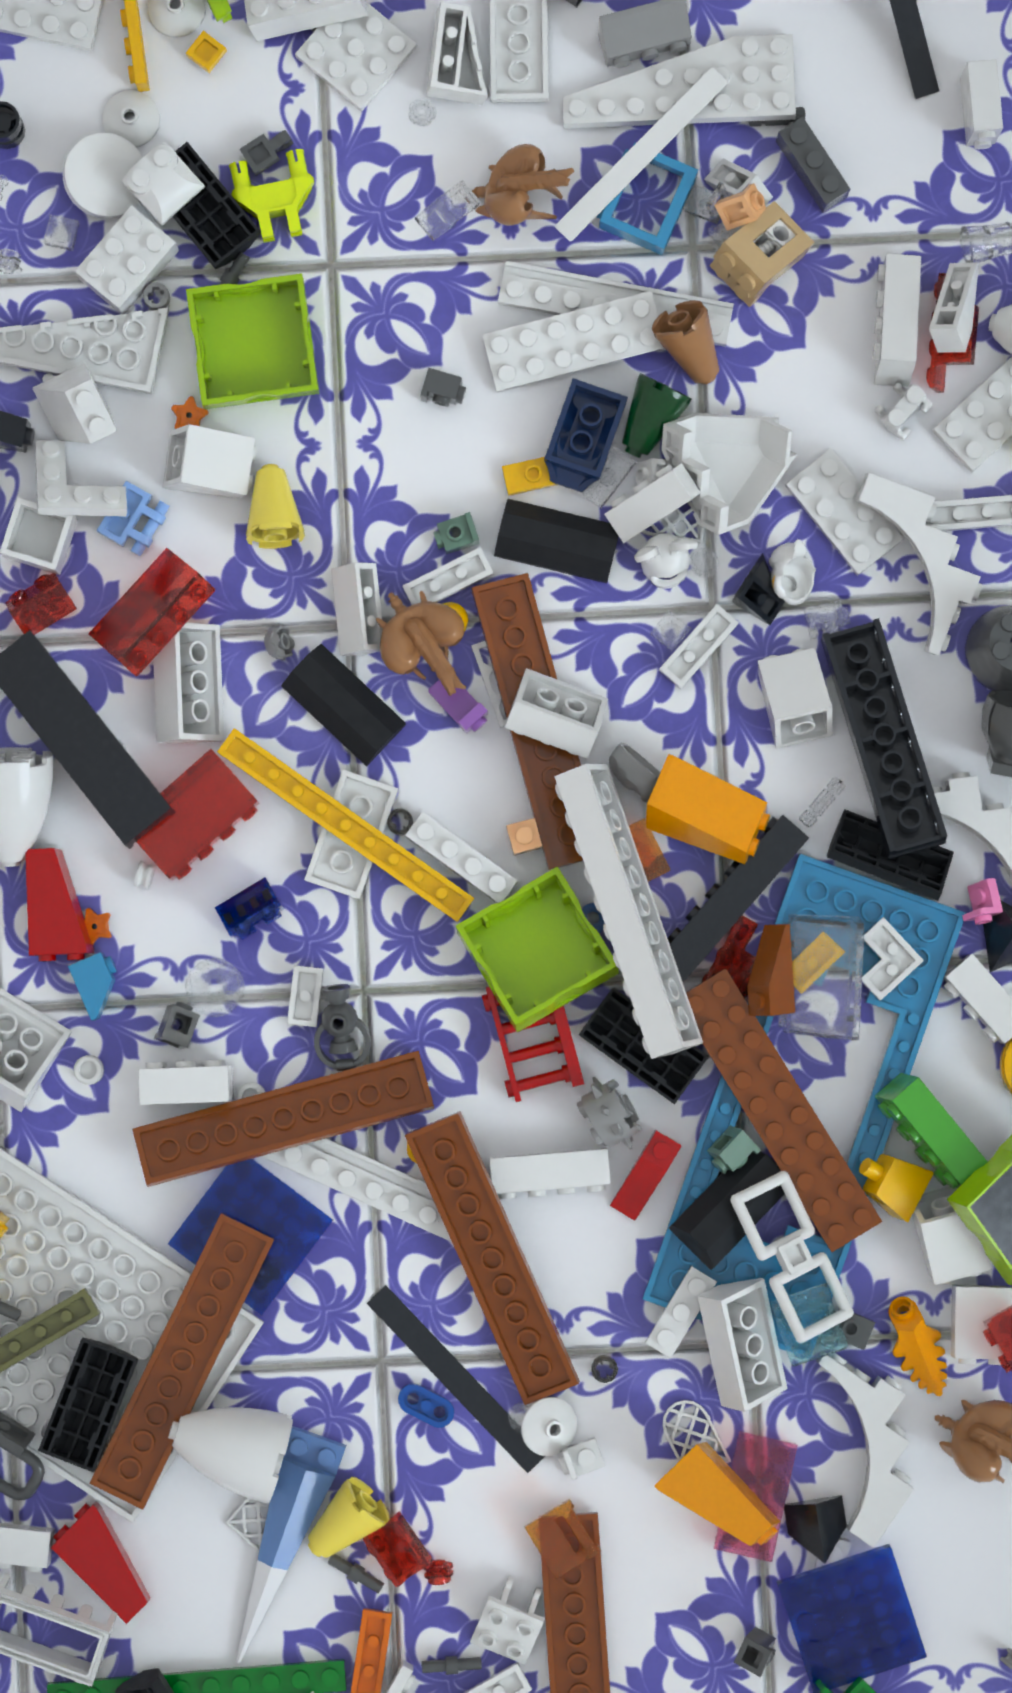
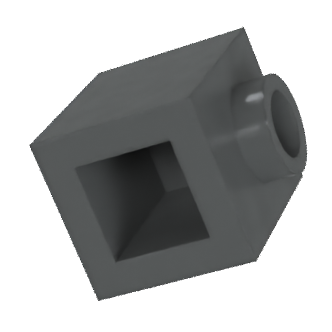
(857, 1330)

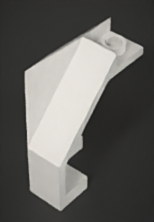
(730, 461)

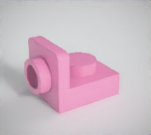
(984, 901)

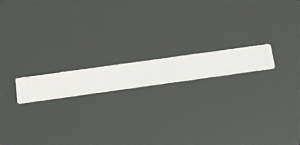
(641, 154)

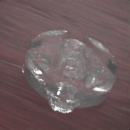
(227, 998)

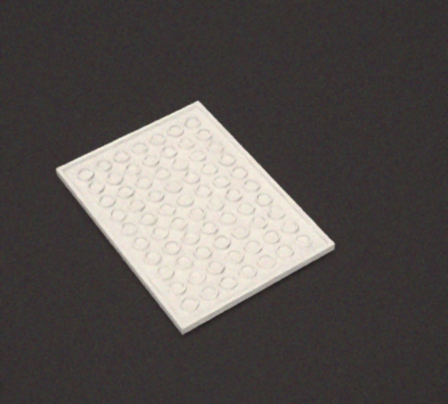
(56, 1251)

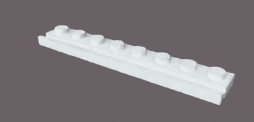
(564, 292)
(365, 1181)

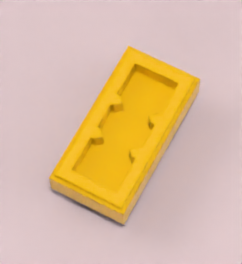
(526, 476)

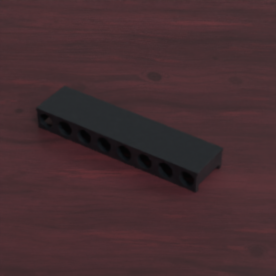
(884, 739)
(81, 740)

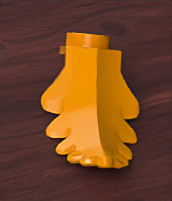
(917, 1346)

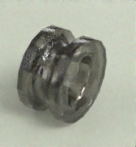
(407, 816)
(596, 1373)

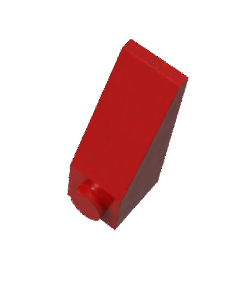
(645, 1175)

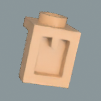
(741, 207)

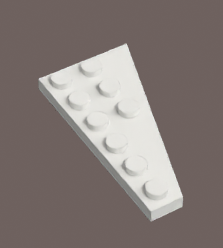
(116, 348)

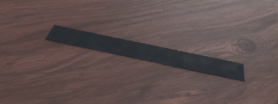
(914, 47)
(452, 1375)

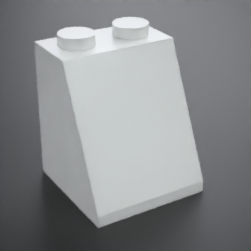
(75, 406)
(209, 462)
(795, 697)
(945, 1241)

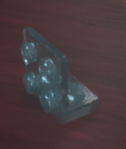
(810, 1307)

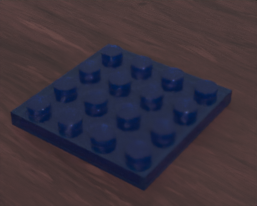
(266, 1204)
(852, 1618)

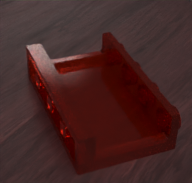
(152, 611)
(207, 808)

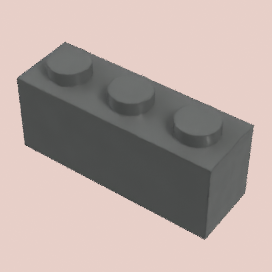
(812, 164)

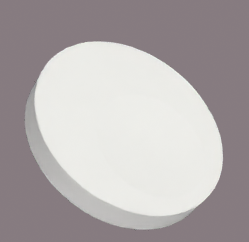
(95, 174)

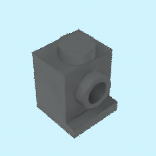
(443, 388)
(182, 1036)
(756, 1651)

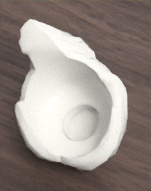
(792, 572)

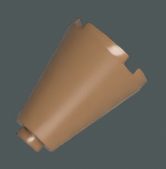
(689, 340)

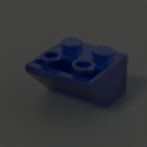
(250, 908)

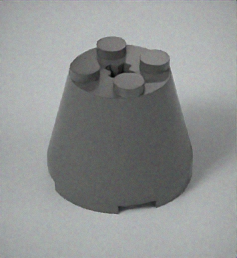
(990, 649)

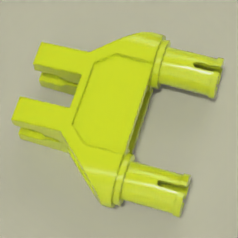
(274, 198)

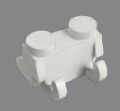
(903, 409)

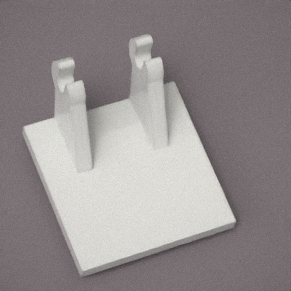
(507, 1628)

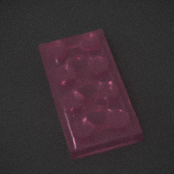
(766, 1469)

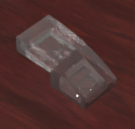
(447, 210)

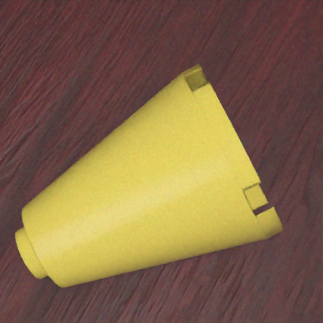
(273, 511)
(347, 1519)

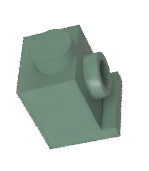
(466, 539)
(732, 1149)

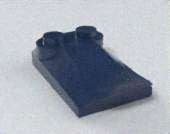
(583, 435)

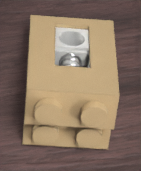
(747, 266)

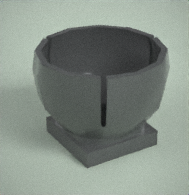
(998, 731)

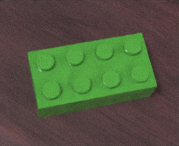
(930, 1129)

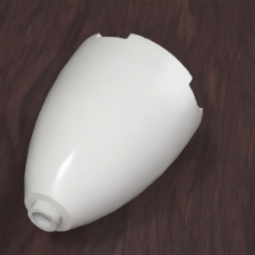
(23, 800)
(235, 1447)

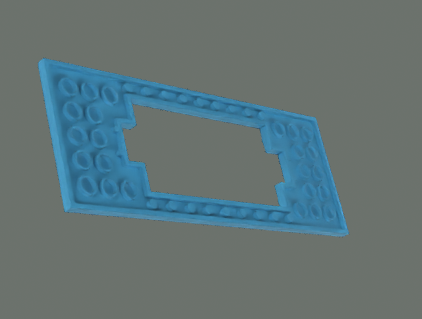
(932, 933)

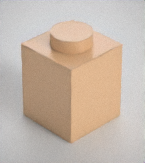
(524, 836)

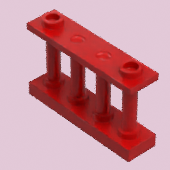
(562, 1044)

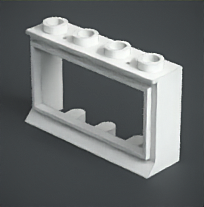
(45, 1657)

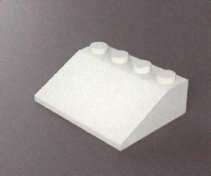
(27, 1049)

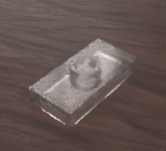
(614, 472)

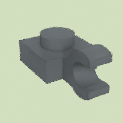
(262, 153)

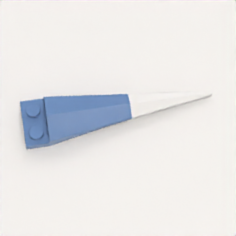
(299, 1492)

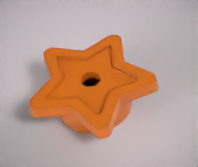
(189, 407)
(101, 921)

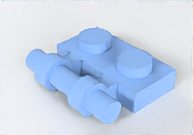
(121, 527)

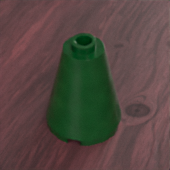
(650, 409)

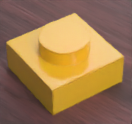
(206, 51)

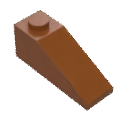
(772, 974)

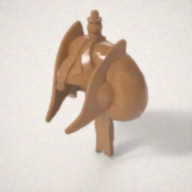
(511, 179)
(422, 631)
(980, 1439)

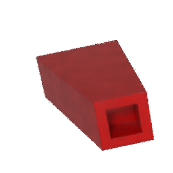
(53, 908)
(101, 1561)

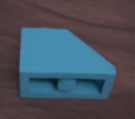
(94, 982)

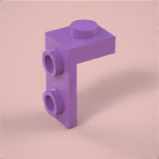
(460, 707)

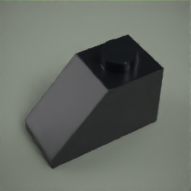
(15, 432)

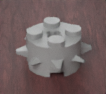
(609, 1114)

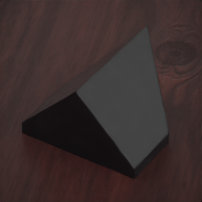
(757, 593)
(999, 938)
(816, 1524)

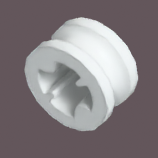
(144, 875)

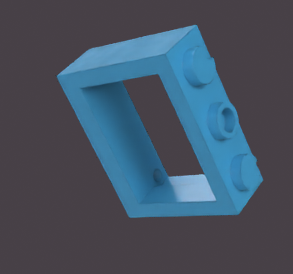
(642, 238)

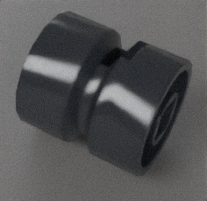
(11, 126)

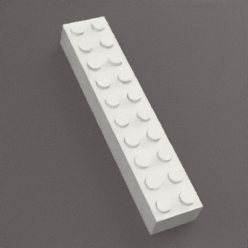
(628, 910)

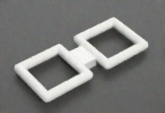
(792, 1256)

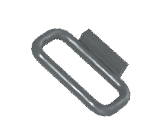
(15, 1440)

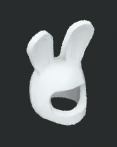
(664, 558)

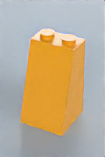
(705, 811)
(719, 1495)

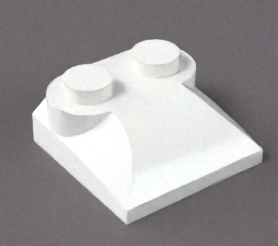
(162, 182)

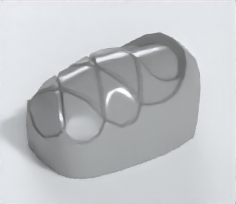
(633, 770)

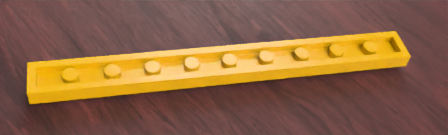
(345, 825)

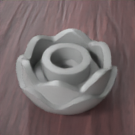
(278, 642)

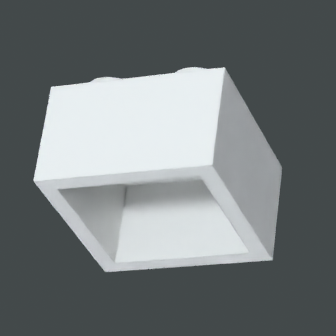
(36, 538)

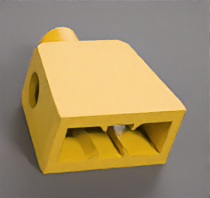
(895, 1184)

